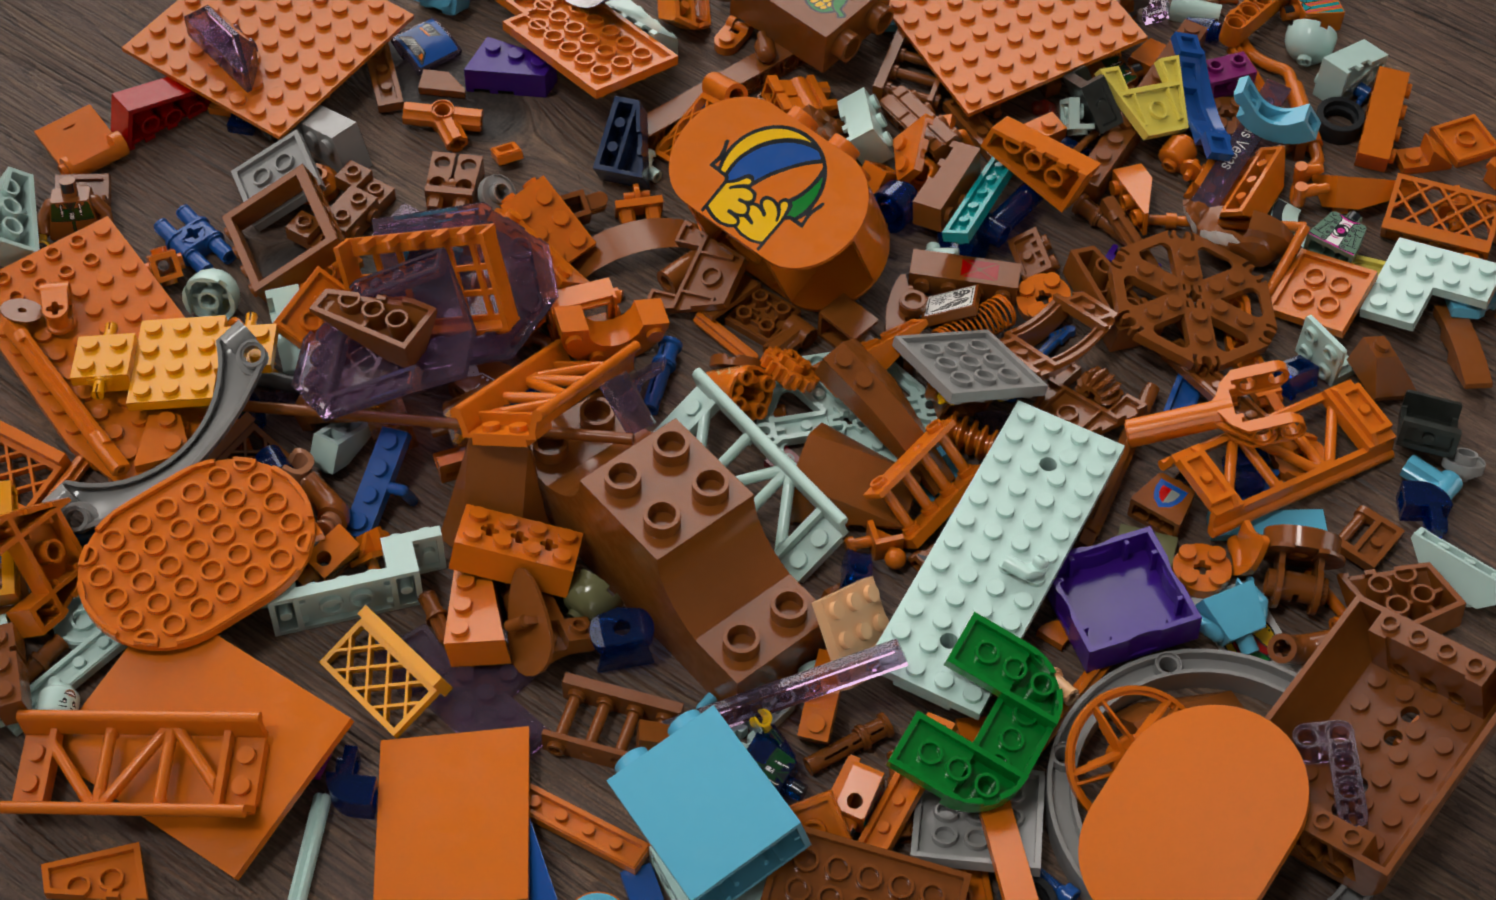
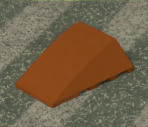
(844, 473)
(497, 480)

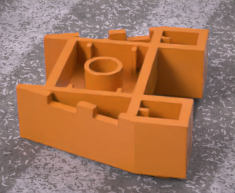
(48, 561)

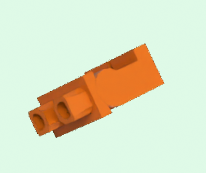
(799, 93)

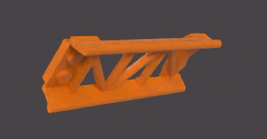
(546, 371)
(1344, 404)
(234, 789)

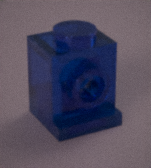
(1302, 376)

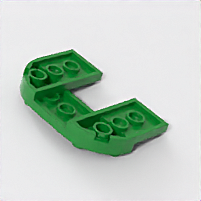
(999, 760)

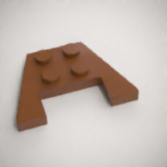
(710, 277)
(1081, 411)

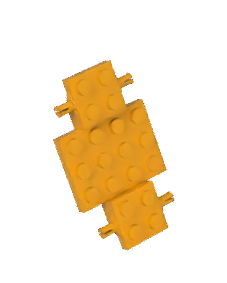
(167, 365)

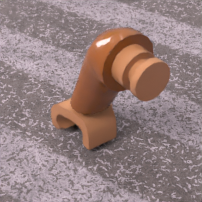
(326, 502)

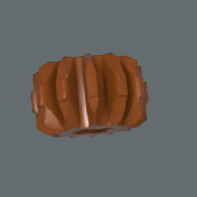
(1099, 387)

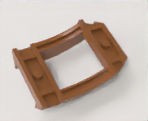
(1081, 307)

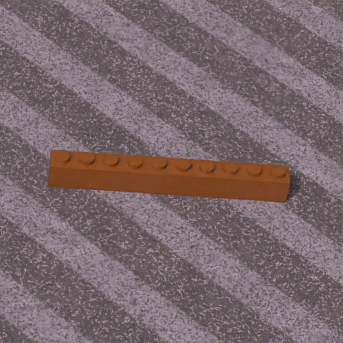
(1121, 140)

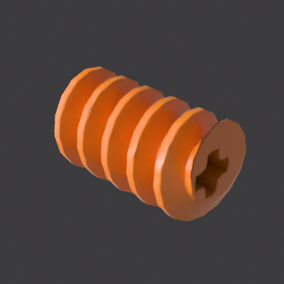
(970, 437)

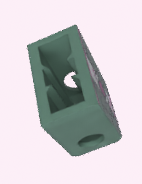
(1337, 236)

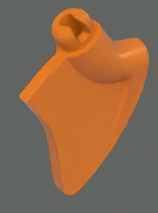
(1247, 549)

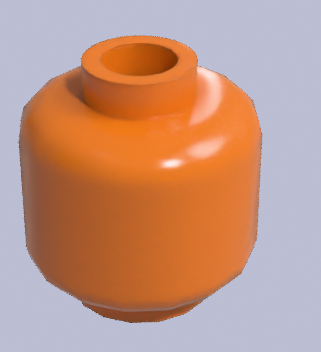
(1175, 151)

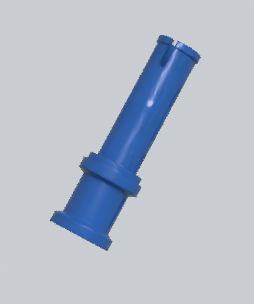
(658, 383)

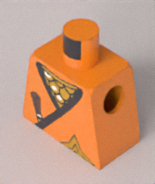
(336, 549)

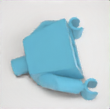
(1235, 615)

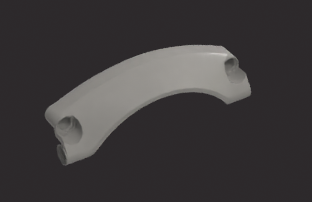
(232, 391)

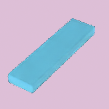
(1303, 517)

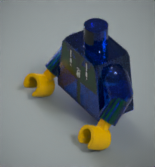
(776, 757)

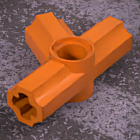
(445, 120)

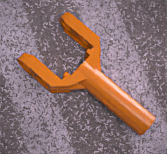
(1221, 413)

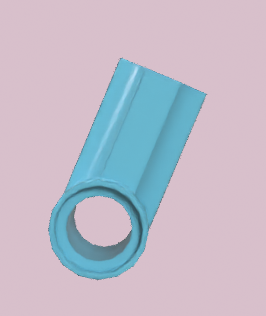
(1419, 470)

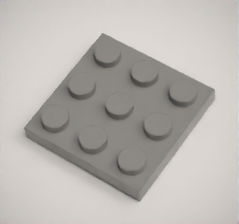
(269, 167)

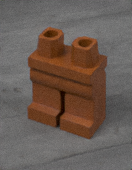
(453, 183)

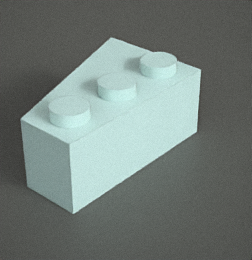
(1347, 69)
(277, 300)

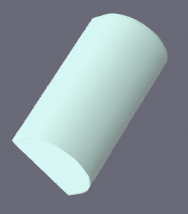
(1193, 8)

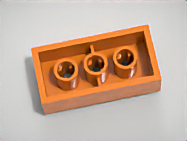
(499, 543)

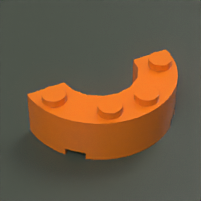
(600, 340)

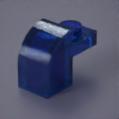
(1424, 503)
(349, 792)

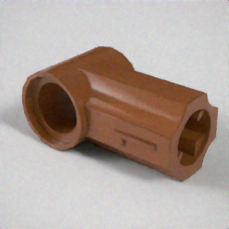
(794, 335)

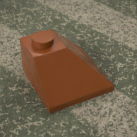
(1380, 369)

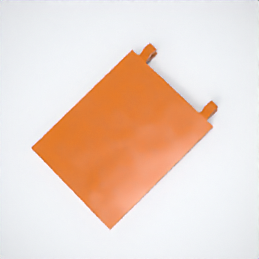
(454, 817)

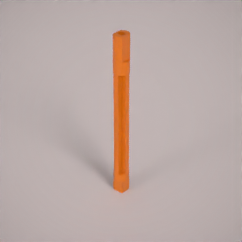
(84, 421)

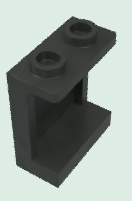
(1096, 98)
(1429, 424)

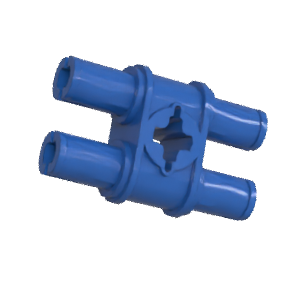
(194, 239)

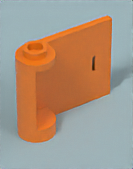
(82, 142)

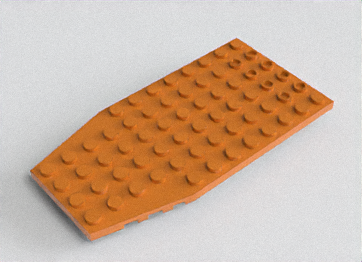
(106, 286)

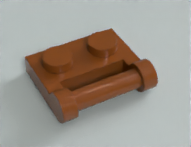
(1374, 543)

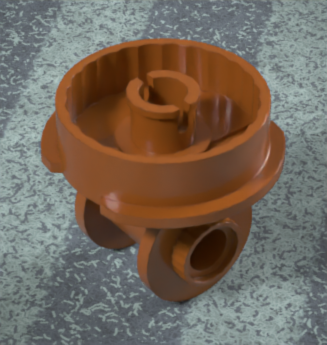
(1300, 548)

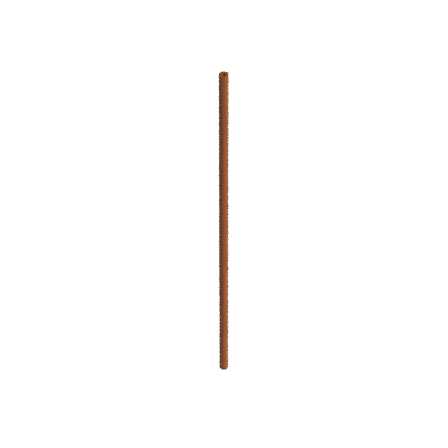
(431, 422)

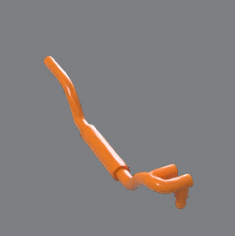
(1302, 171)

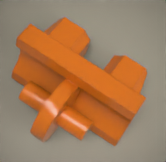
(1194, 171)
(638, 203)

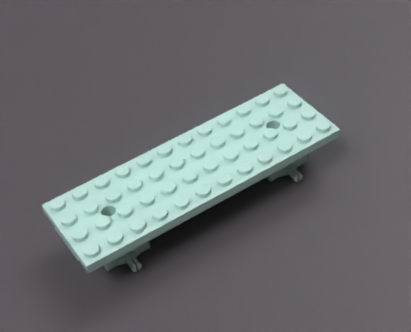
(1021, 504)

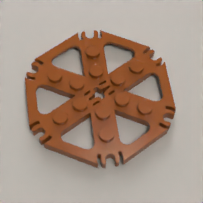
(1174, 305)

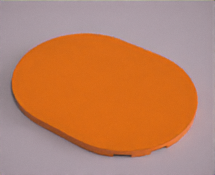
(196, 553)
(1197, 810)

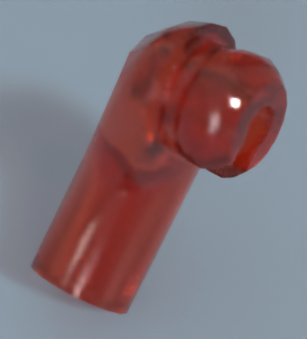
(1044, 107)

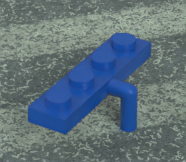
(380, 482)

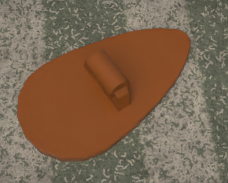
(528, 626)

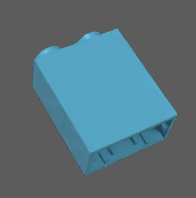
(708, 808)

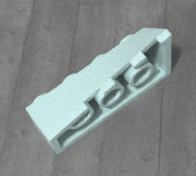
(641, 19)

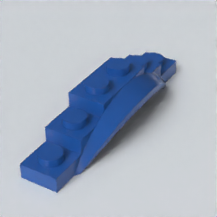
(1200, 104)

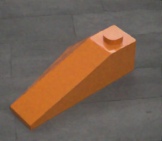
(1357, 191)
(882, 349)

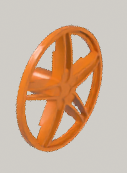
(1117, 746)

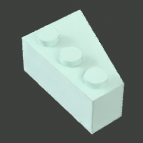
(866, 126)

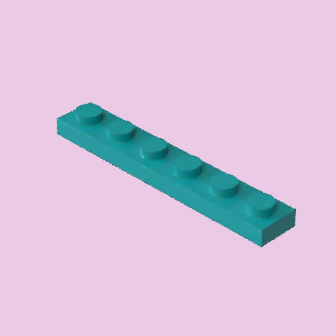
(977, 203)

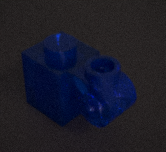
(1247, 480)

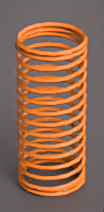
(996, 315)

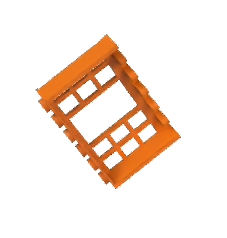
(484, 234)

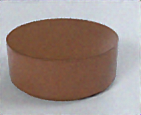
(912, 303)

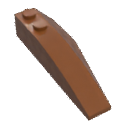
(878, 403)

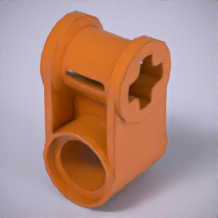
(57, 306)

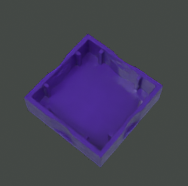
(1122, 600)

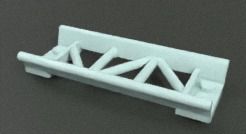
(820, 532)

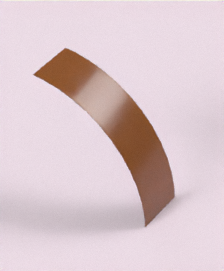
(628, 240)

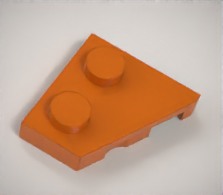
(911, 148)
(161, 439)

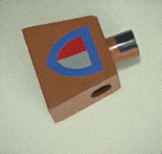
(1163, 503)

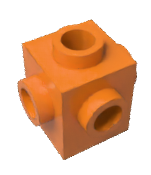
(174, 261)

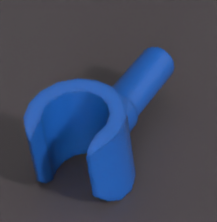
(1362, 93)

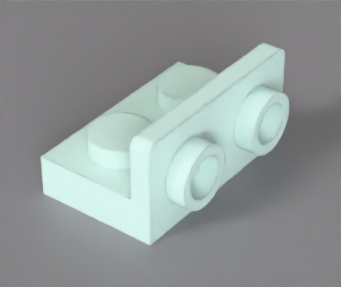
(1070, 114)

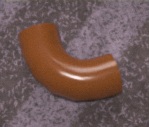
(1294, 648)

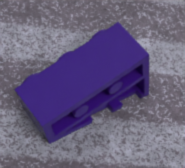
(509, 68)

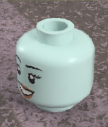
(58, 697)

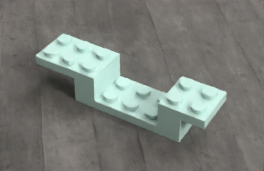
(380, 589)

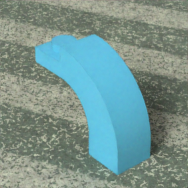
(1273, 122)

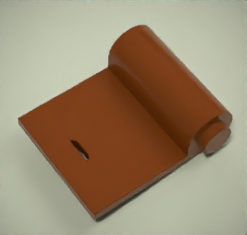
(674, 273)

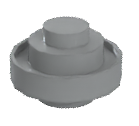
(495, 189)
(1465, 464)

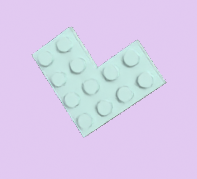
(1418, 272)

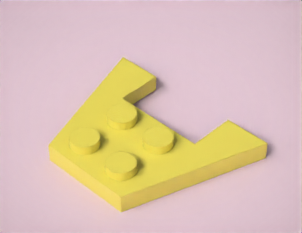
(1154, 108)

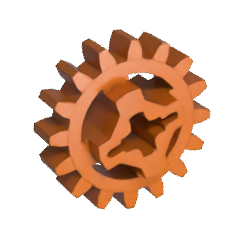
(789, 369)

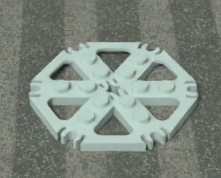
(831, 411)

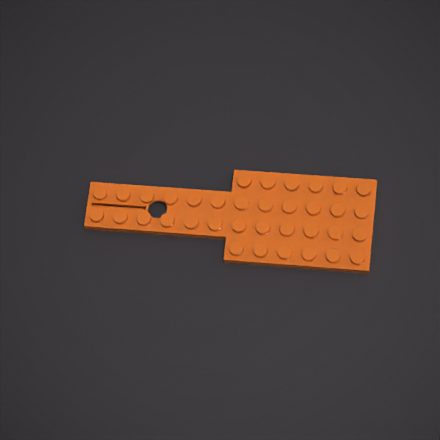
(587, 45)

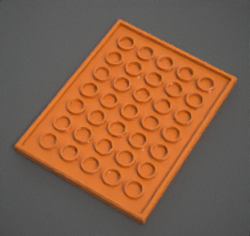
(213, 678)

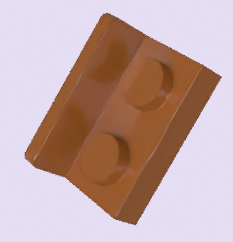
(1033, 253)

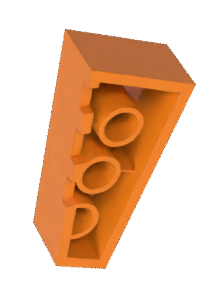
(1382, 119)
(1041, 162)

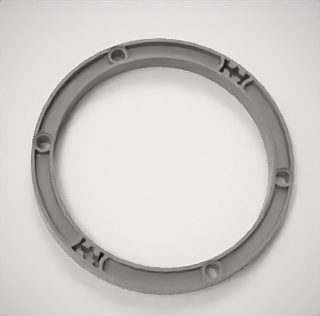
(1186, 669)

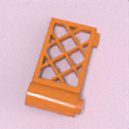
(715, 89)

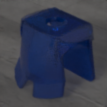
(622, 650)

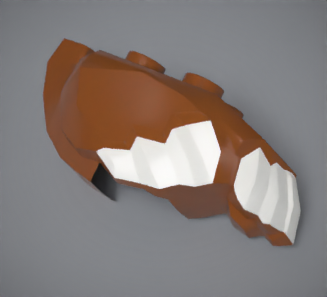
(1260, 244)

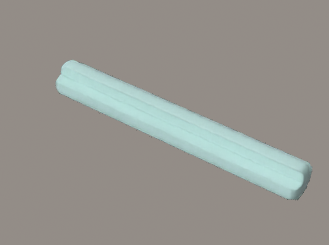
(310, 847)

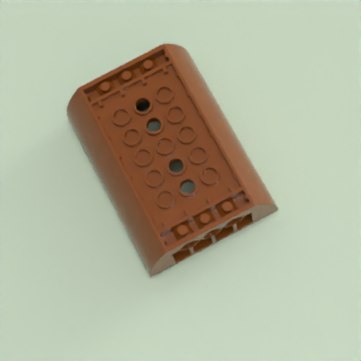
(1371, 675)

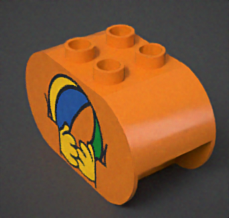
(782, 199)

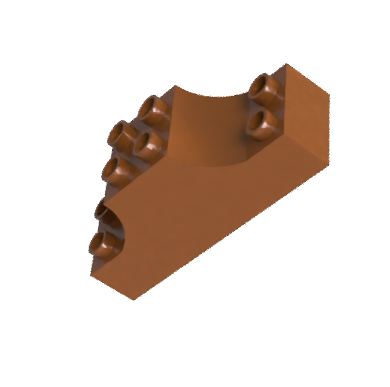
(681, 544)

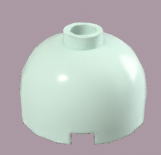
(1309, 42)
(211, 293)

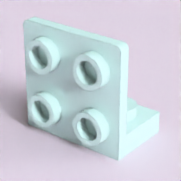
(1325, 351)

